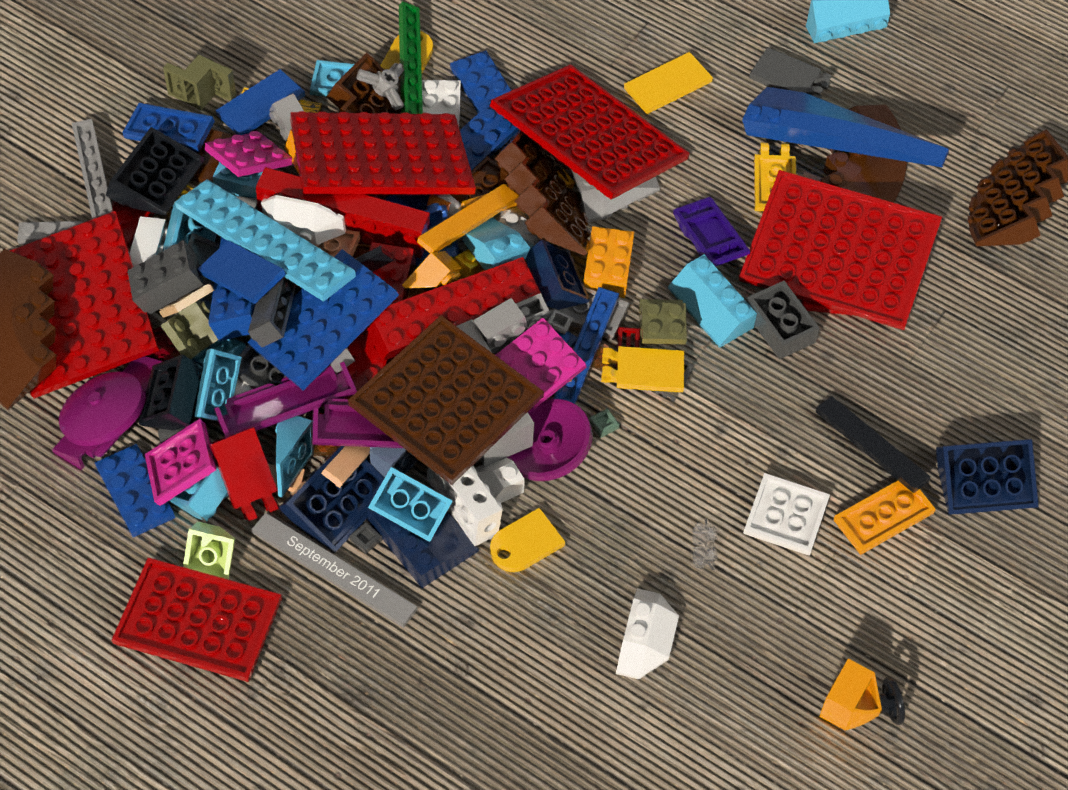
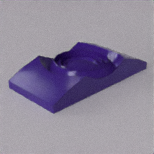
(710, 231)

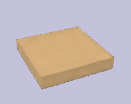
(186, 300)

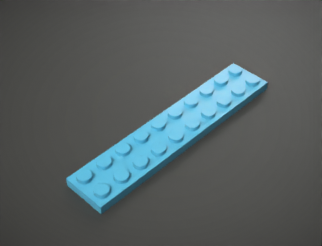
(261, 235)

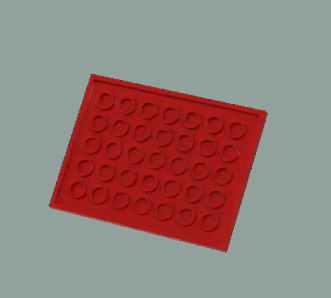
(590, 131)
(380, 153)
(841, 249)
(93, 303)

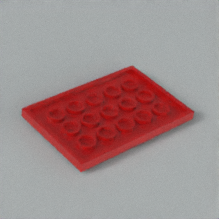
(197, 619)

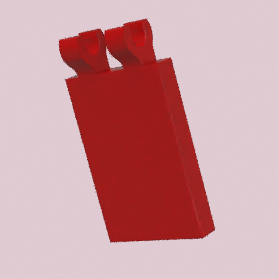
(245, 471)

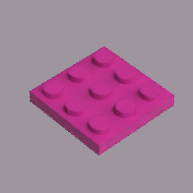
(248, 153)
(543, 358)
(180, 462)

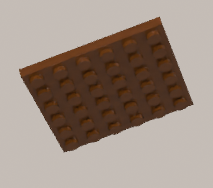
(446, 399)

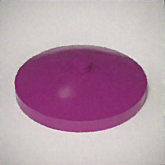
(102, 409)
(559, 441)

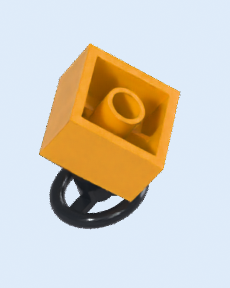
(856, 698)

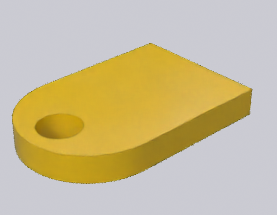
(393, 54)
(526, 541)

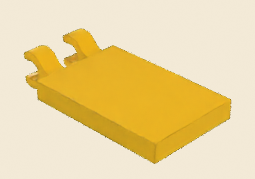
(766, 171)
(644, 368)

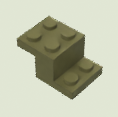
(199, 82)
(662, 321)
(190, 328)

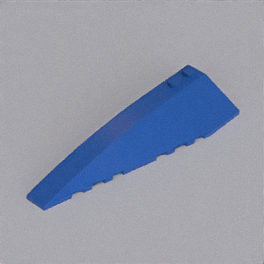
(818, 123)

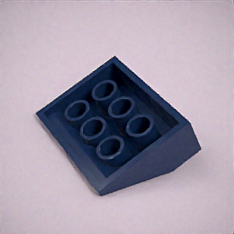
(988, 476)
(329, 511)
(422, 558)

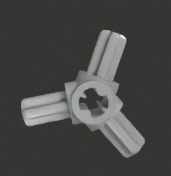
(385, 83)

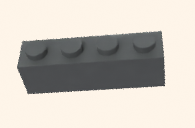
(272, 313)

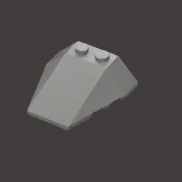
(600, 207)

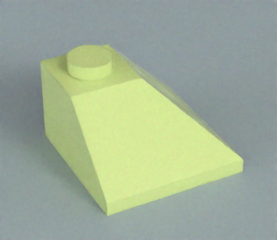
(209, 550)

